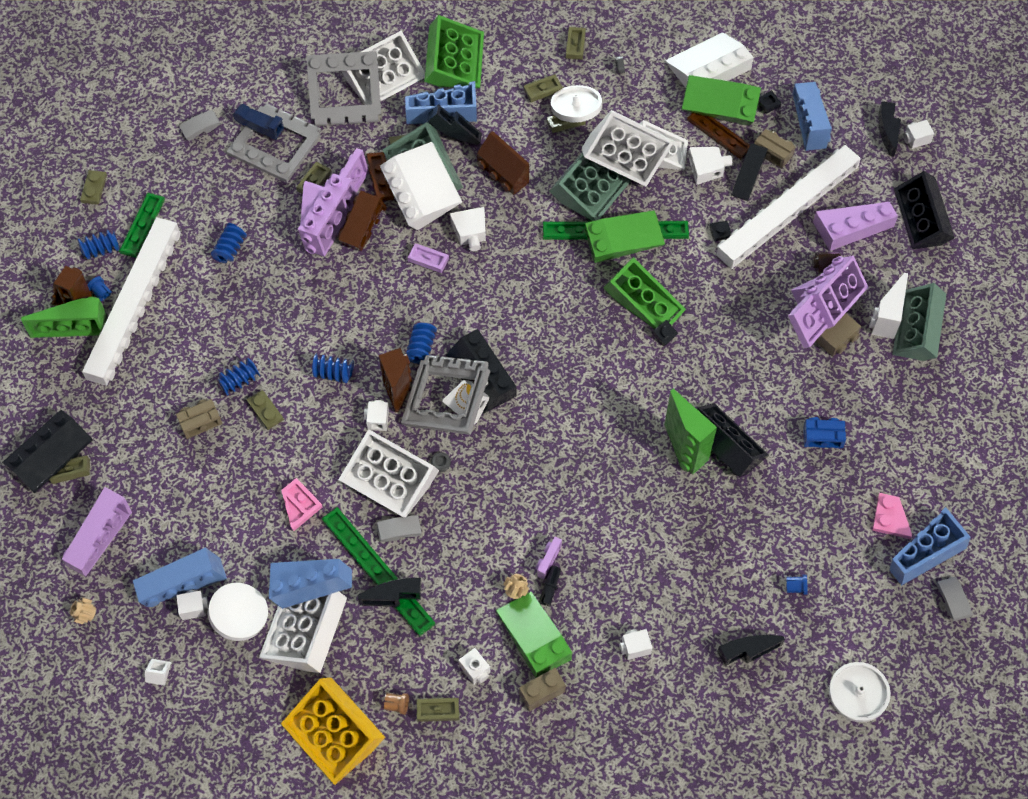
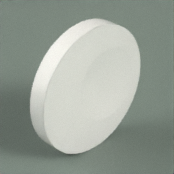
(576, 103)
(237, 611)
(859, 692)

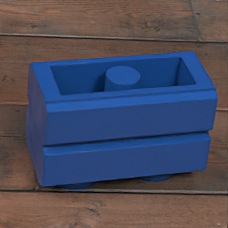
(824, 433)

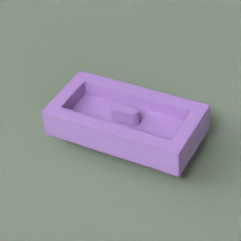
(428, 258)
(551, 550)

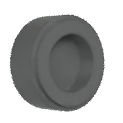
(620, 64)
(441, 461)

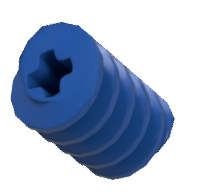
(228, 243)
(98, 244)
(420, 342)
(332, 369)
(238, 376)

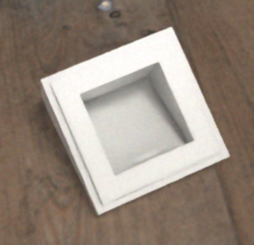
(157, 672)

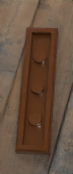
(720, 134)

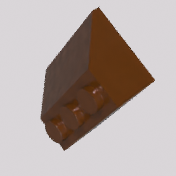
(503, 163)
(396, 376)

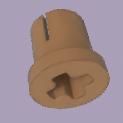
(400, 702)

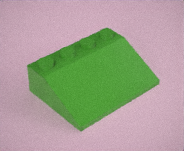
(453, 54)
(689, 433)

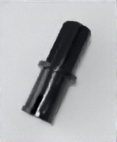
(550, 586)

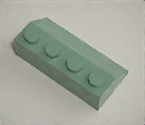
(920, 323)

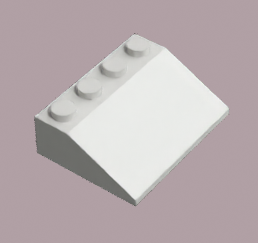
(715, 59)
(396, 68)
(627, 147)
(421, 185)
(388, 474)
(304, 633)

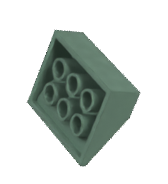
(420, 136)
(589, 188)

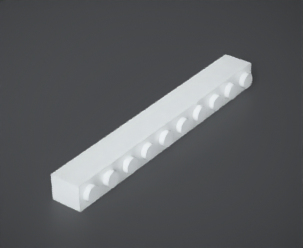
(787, 207)
(131, 302)

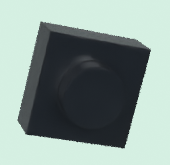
(769, 102)
(720, 230)
(664, 333)

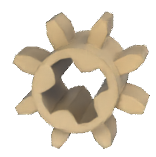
(516, 586)
(83, 611)

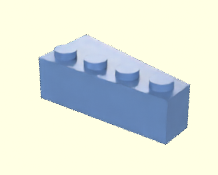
(457, 99)
(811, 116)
(932, 546)
(178, 577)
(307, 580)

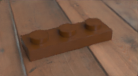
(379, 182)

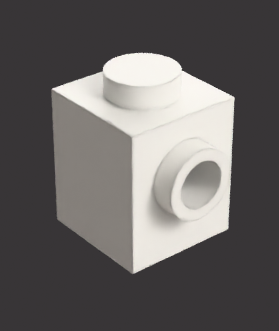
(918, 134)
(377, 415)
(192, 604)
(635, 644)
(475, 666)

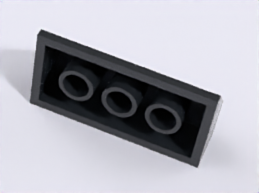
(924, 211)
(500, 385)
(732, 443)
(47, 451)

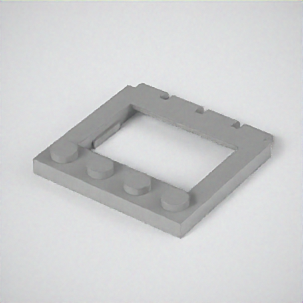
(344, 62)
(267, 162)
(449, 368)

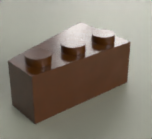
(361, 220)
(69, 286)

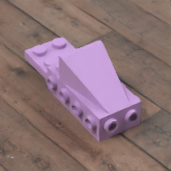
(326, 207)
(826, 299)

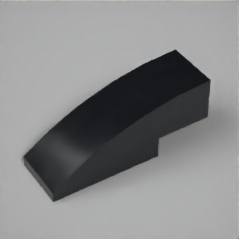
(454, 125)
(889, 126)
(749, 172)
(390, 593)
(749, 648)

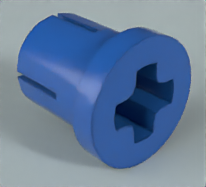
(99, 288)
(797, 584)

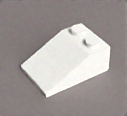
(677, 154)
(888, 315)

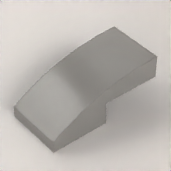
(201, 123)
(399, 527)
(955, 599)

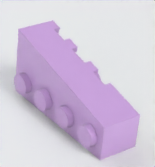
(853, 223)
(97, 531)

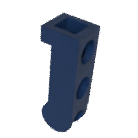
(259, 121)

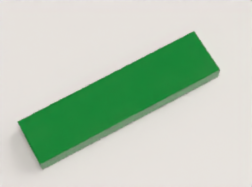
(142, 225)

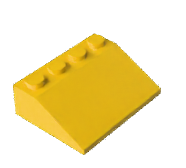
(332, 729)

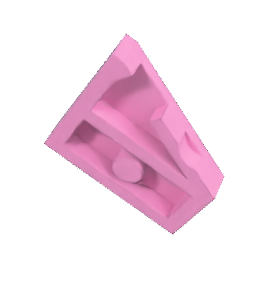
(299, 503)
(891, 517)

